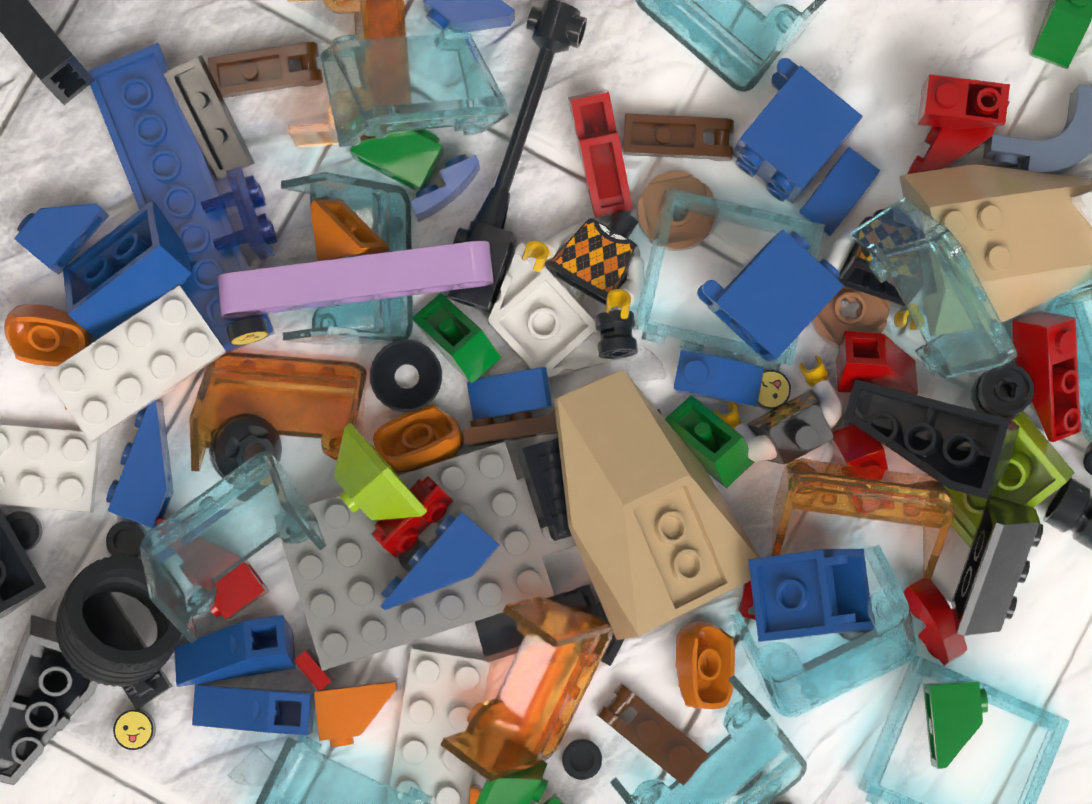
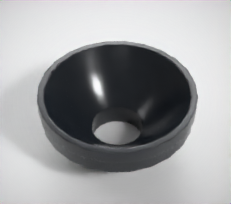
(399, 354)
(235, 434)

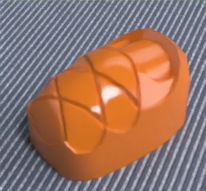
(43, 334)
(418, 439)
(704, 665)

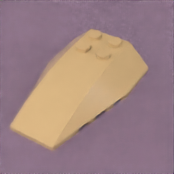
(1013, 228)

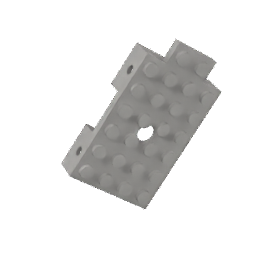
(346, 578)

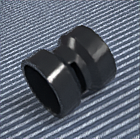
(615, 335)

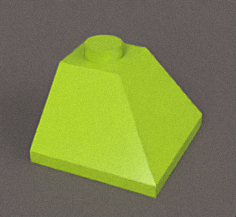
(371, 481)

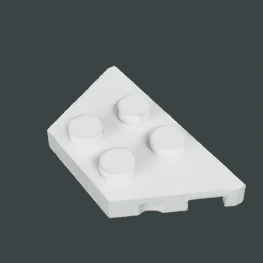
(544, 321)

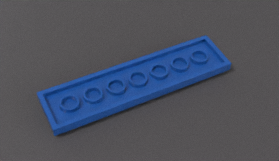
(171, 170)

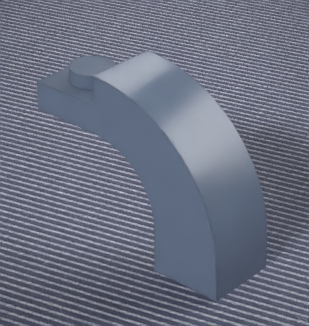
(1054, 154)

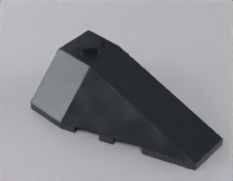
(946, 441)
(37, 699)

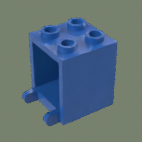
(795, 132)
(774, 294)
(810, 594)

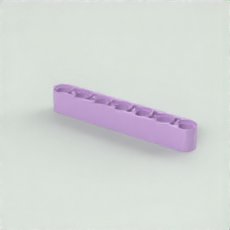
(355, 279)

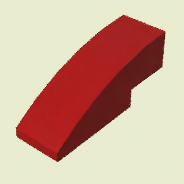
(600, 153)

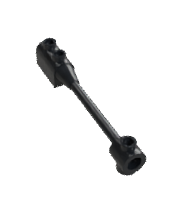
(554, 30)

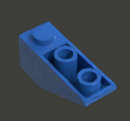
(146, 479)
(451, 559)
(237, 652)
(254, 709)

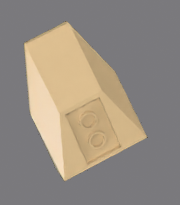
(643, 509)

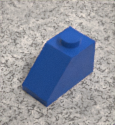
(469, 14)
(59, 232)
(718, 378)

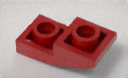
(933, 610)

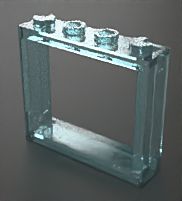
(729, 212)
(898, 714)

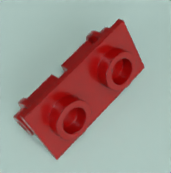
(402, 533)

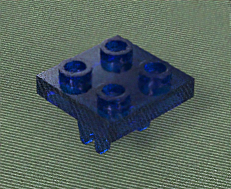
(248, 198)

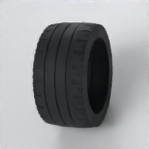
(87, 652)

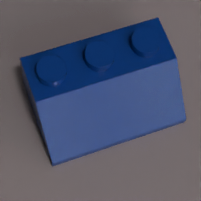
(125, 271)

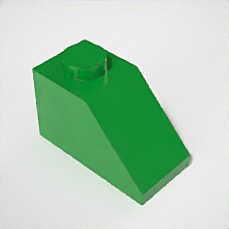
(1062, 31)
(402, 156)
(456, 337)
(711, 440)
(952, 717)
(516, 787)

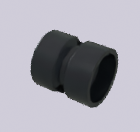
(1002, 391)
(1067, 509)

